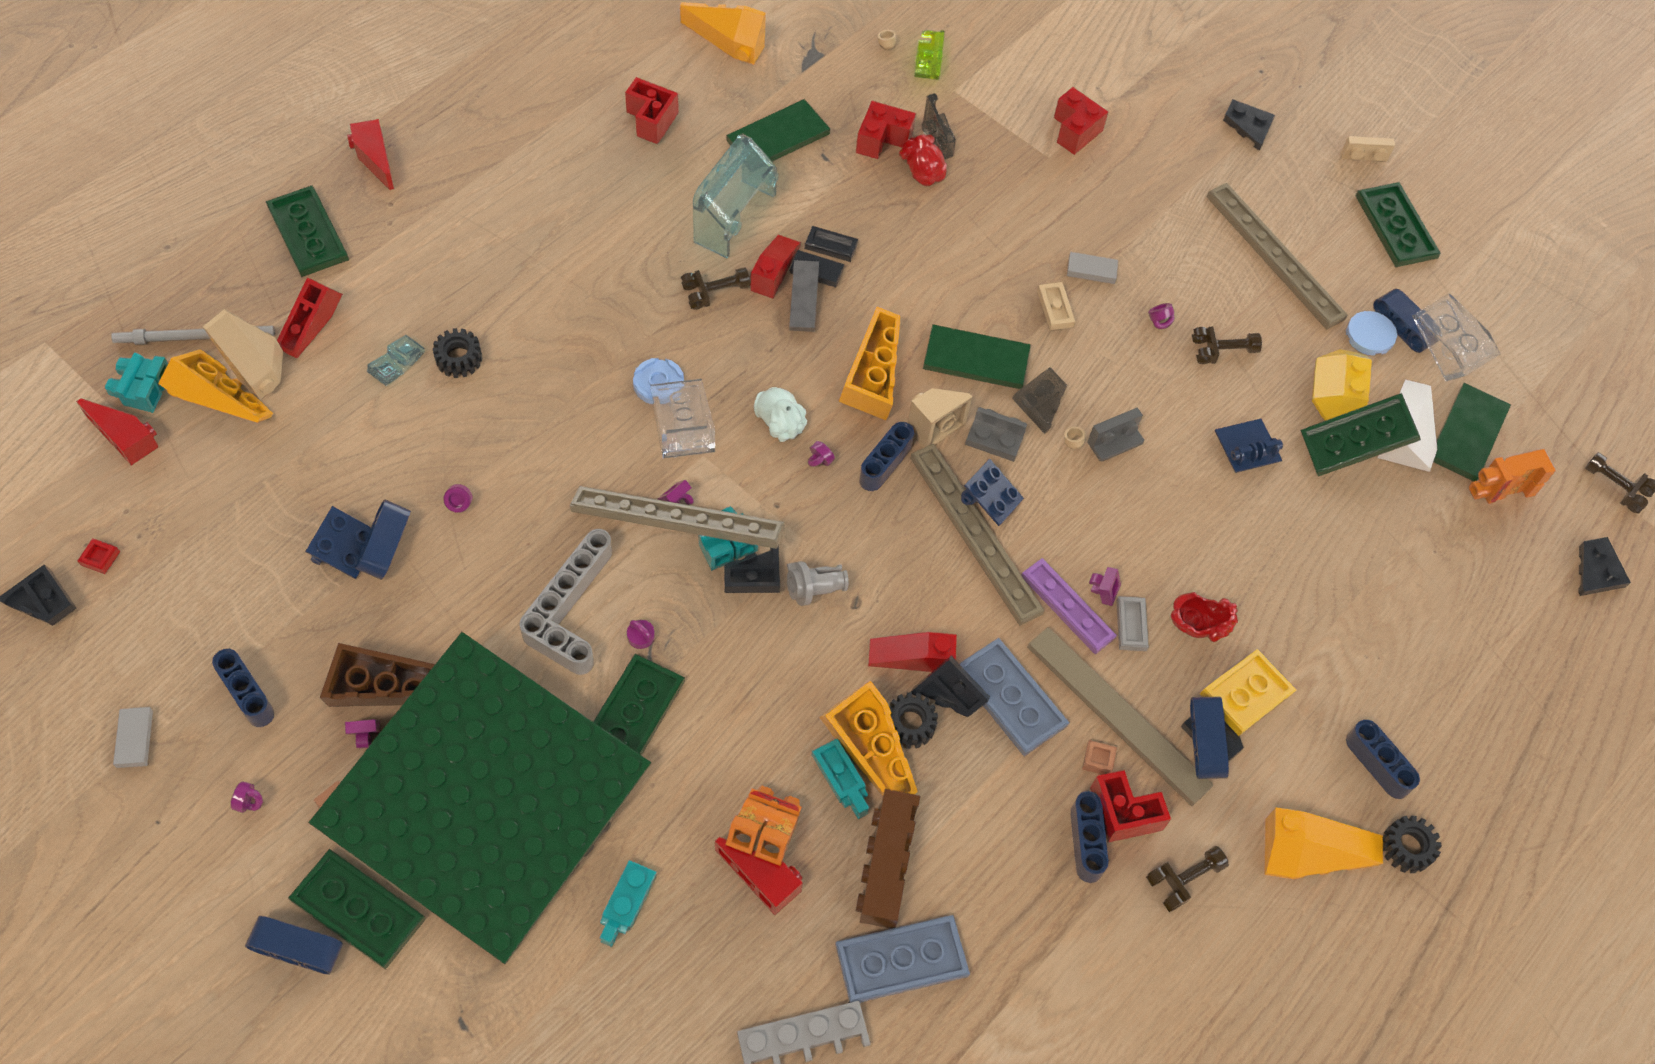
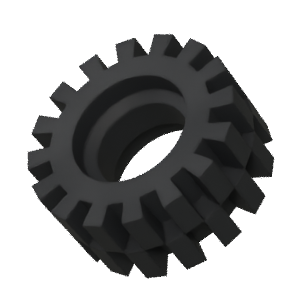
(455, 341)
(920, 707)
(1421, 833)

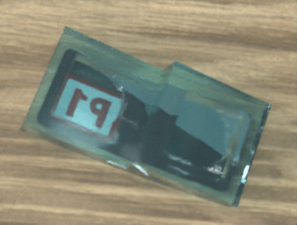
(397, 360)

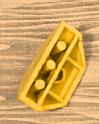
(1341, 383)

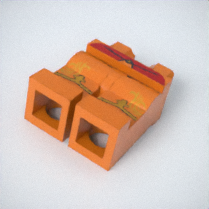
(1514, 475)
(765, 820)

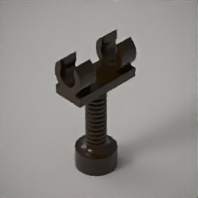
(700, 299)
(1209, 354)
(1644, 484)
(1214, 860)

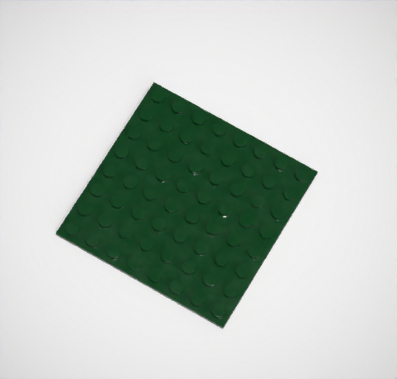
(481, 796)

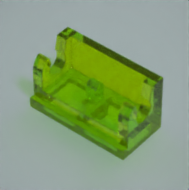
(929, 55)

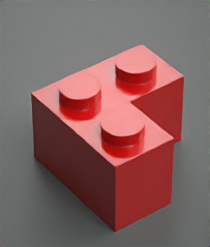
(652, 107)
(1079, 119)
(884, 125)
(1125, 814)

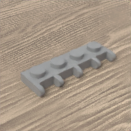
(803, 1033)

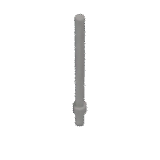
(141, 336)

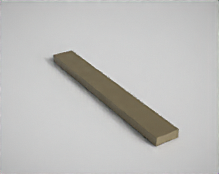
(1277, 256)
(678, 517)
(977, 535)
(1119, 716)

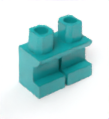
(139, 382)
(722, 551)

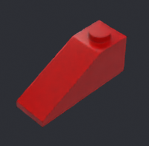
(370, 148)
(773, 266)
(308, 316)
(122, 430)
(912, 651)
(770, 882)

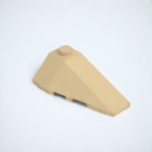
(248, 351)

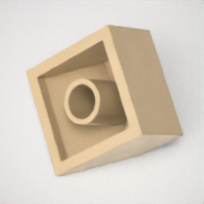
(938, 415)

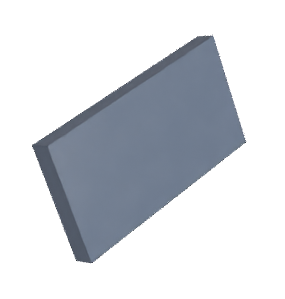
(1015, 697)
(902, 959)

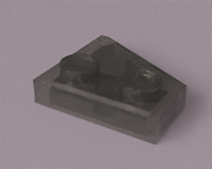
(937, 126)
(1041, 398)

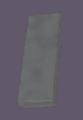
(804, 296)

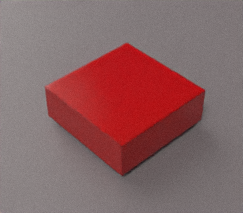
(98, 556)

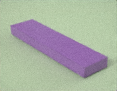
(1068, 606)

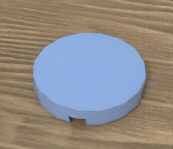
(1371, 333)
(654, 372)

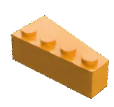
(873, 371)

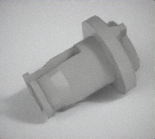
(806, 582)

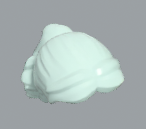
(780, 413)

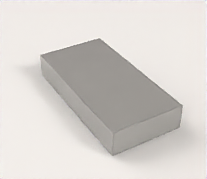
(1092, 267)
(1132, 623)
(133, 737)

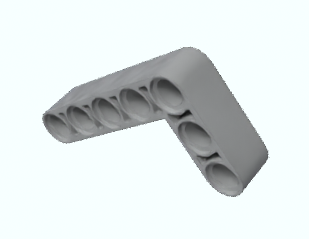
(564, 600)

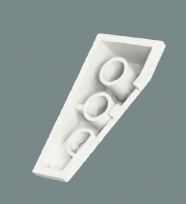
(1420, 453)

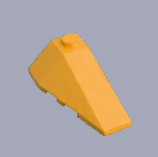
(733, 30)
(203, 381)
(870, 739)
(1311, 845)

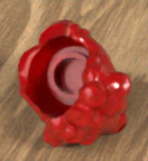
(924, 159)
(1204, 616)

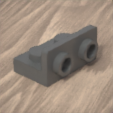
(996, 434)
(1116, 435)

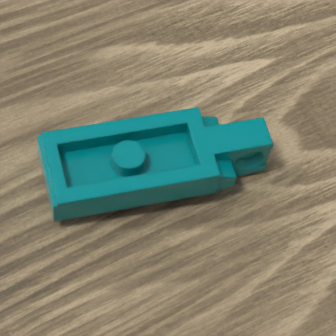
(842, 777)
(626, 901)

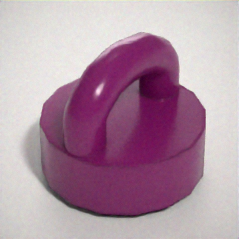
(1160, 313)
(821, 454)
(457, 498)
(640, 634)
(242, 798)

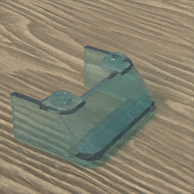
(728, 191)

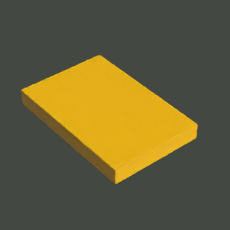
(1249, 691)

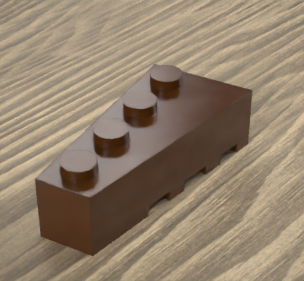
(371, 678)
(889, 859)

